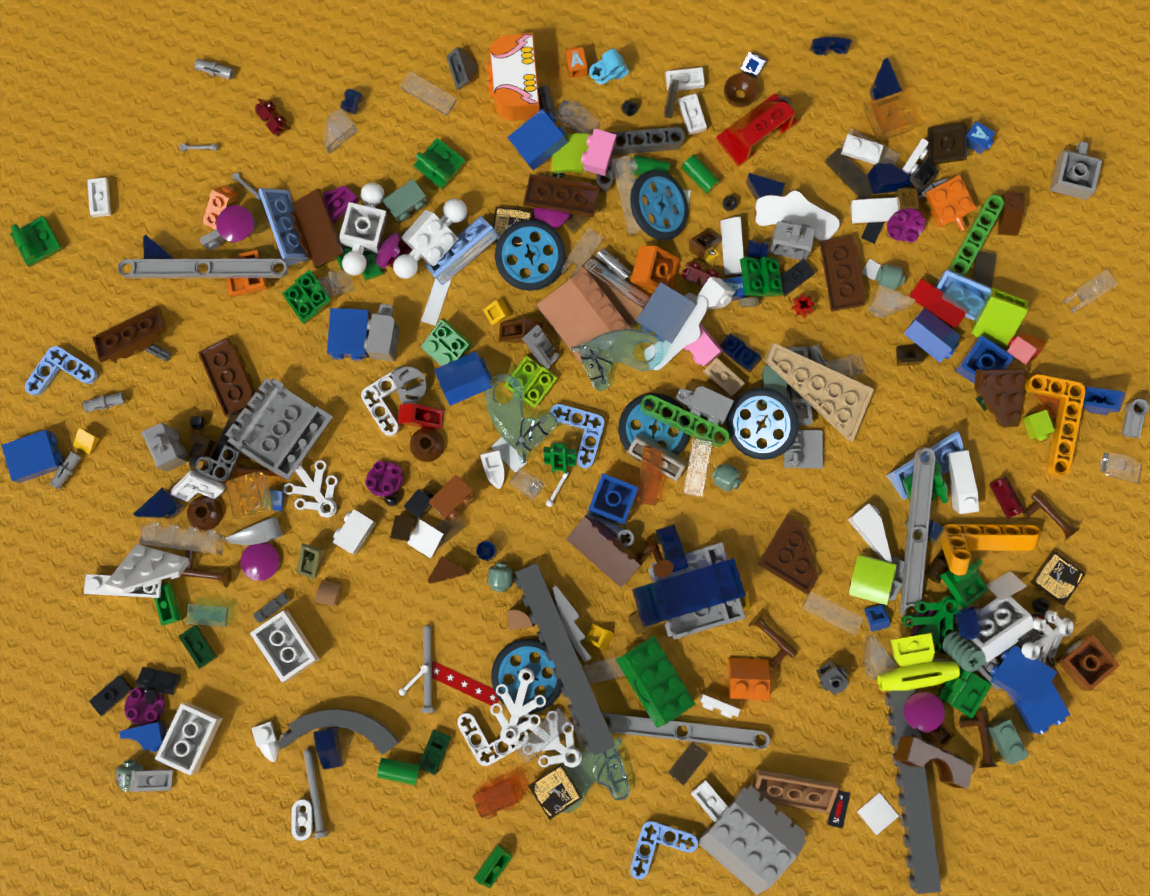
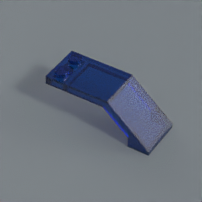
(688, 592)

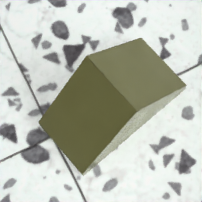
(310, 560)

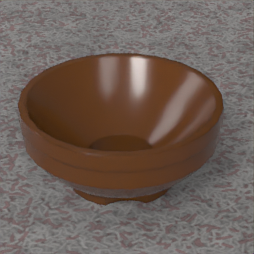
(740, 82)
(434, 451)
(213, 515)

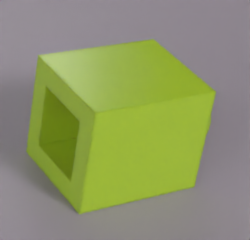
(1039, 425)

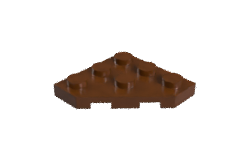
(1002, 393)
(790, 556)

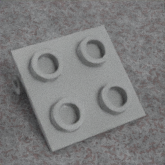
(806, 450)

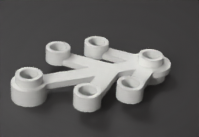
(314, 489)
(1063, 628)
(517, 710)
(555, 744)

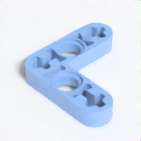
(55, 365)
(588, 430)
(658, 837)

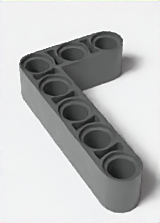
(648, 145)

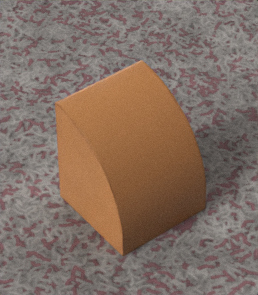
(328, 593)
(518, 620)

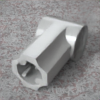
(1133, 421)

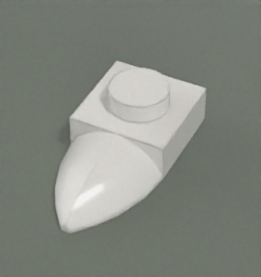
(493, 467)
(266, 740)

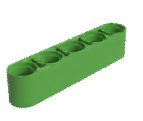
(978, 229)
(676, 413)

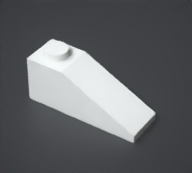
(962, 483)
(871, 529)

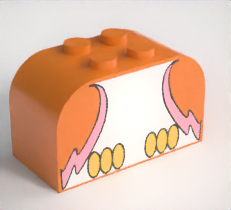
(513, 77)

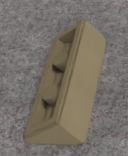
(671, 464)

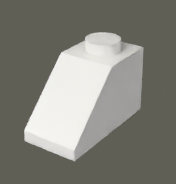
(717, 293)

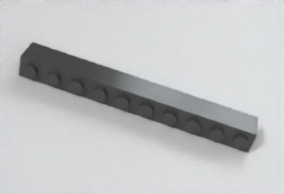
(565, 659)
(914, 803)

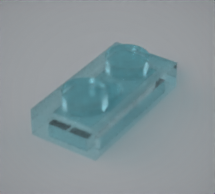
(963, 299)
(207, 615)

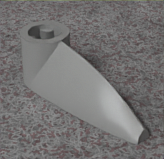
(613, 528)
(259, 533)

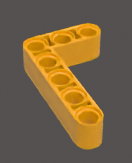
(1072, 421)
(961, 538)

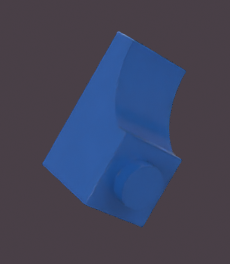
(1102, 400)
(149, 736)

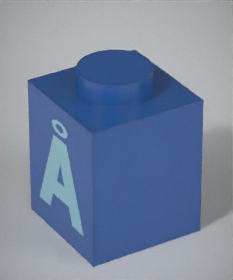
(979, 138)
(737, 285)

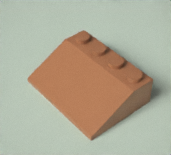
(580, 311)

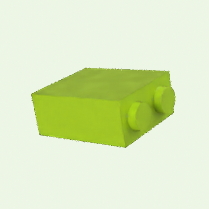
(999, 317)

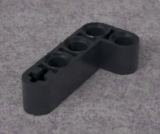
(217, 459)

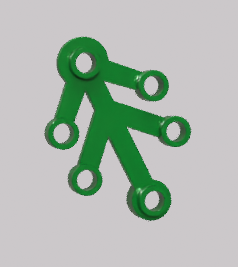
(932, 623)

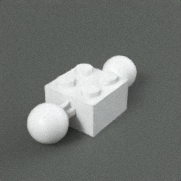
(363, 228)
(429, 238)

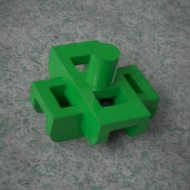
(562, 457)

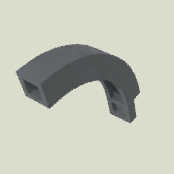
(364, 724)

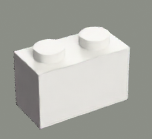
(353, 532)

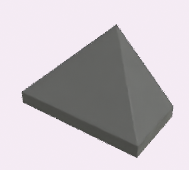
(461, 67)

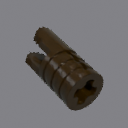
(937, 568)

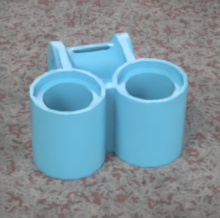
(611, 67)

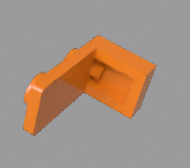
(218, 201)

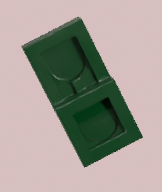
(434, 752)

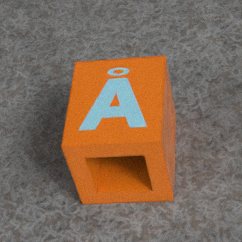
(576, 62)

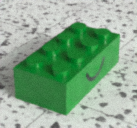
(655, 682)

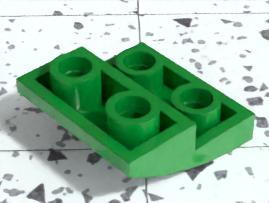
(761, 277)
(306, 297)

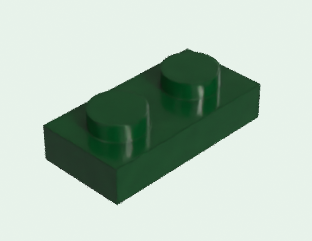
(197, 646)

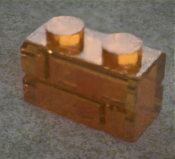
(495, 799)

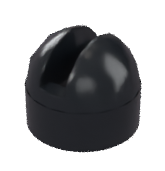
(633, 107)
(733, 205)
(197, 422)
(390, 502)
(1038, 608)

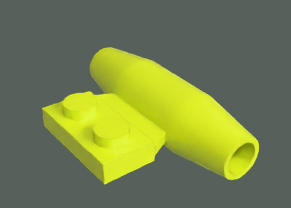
(916, 665)

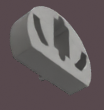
(417, 390)

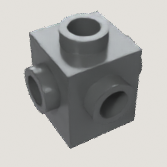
(833, 677)

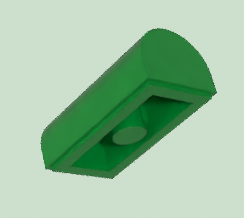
(648, 164)
(700, 174)
(167, 605)
(398, 771)
(493, 866)

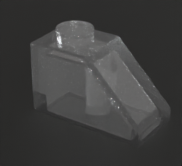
(576, 117)
(338, 130)
(888, 302)
(1121, 467)
(876, 659)

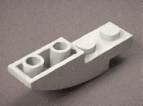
(96, 585)

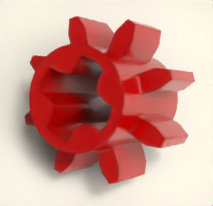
(806, 300)

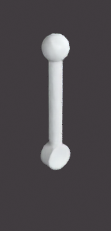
(549, 502)
(424, 669)

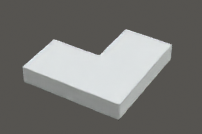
(196, 482)

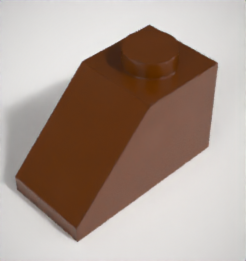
(1011, 214)
(515, 330)

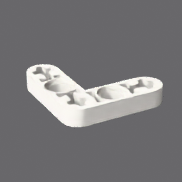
(380, 395)
(484, 745)

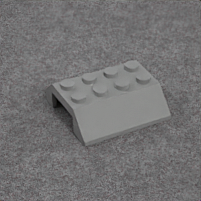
(277, 428)
(707, 617)
(753, 840)

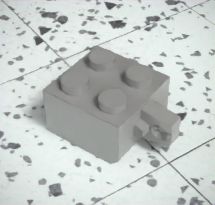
(1076, 173)
(791, 240)
(382, 335)
(706, 404)
(165, 447)

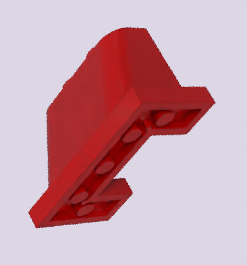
(754, 126)

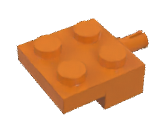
(950, 202)
(244, 286)

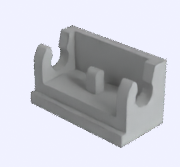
(540, 346)

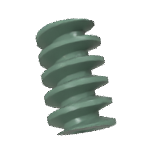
(963, 652)

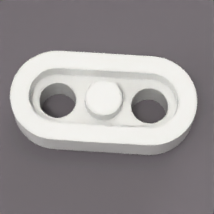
(302, 819)

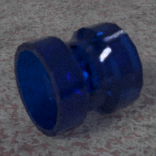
(351, 101)
(756, 249)
(486, 548)

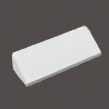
(873, 210)
(732, 245)

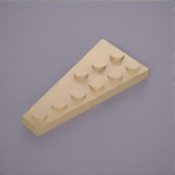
(829, 392)

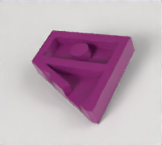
(338, 201)

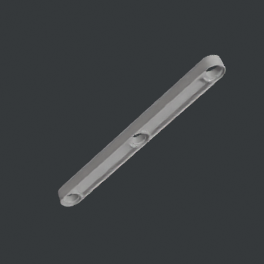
(190, 268)
(918, 519)
(696, 732)

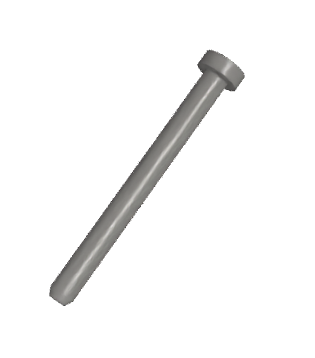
(427, 676)
(314, 795)

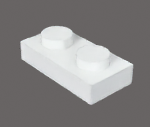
(687, 78)
(692, 114)
(862, 149)
(920, 152)
(99, 197)
(711, 703)
(709, 800)

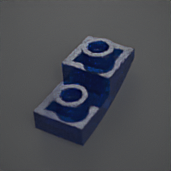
(821, 45)
(740, 353)

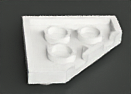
(145, 568)

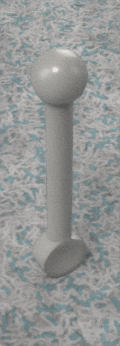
(183, 147)
(236, 177)

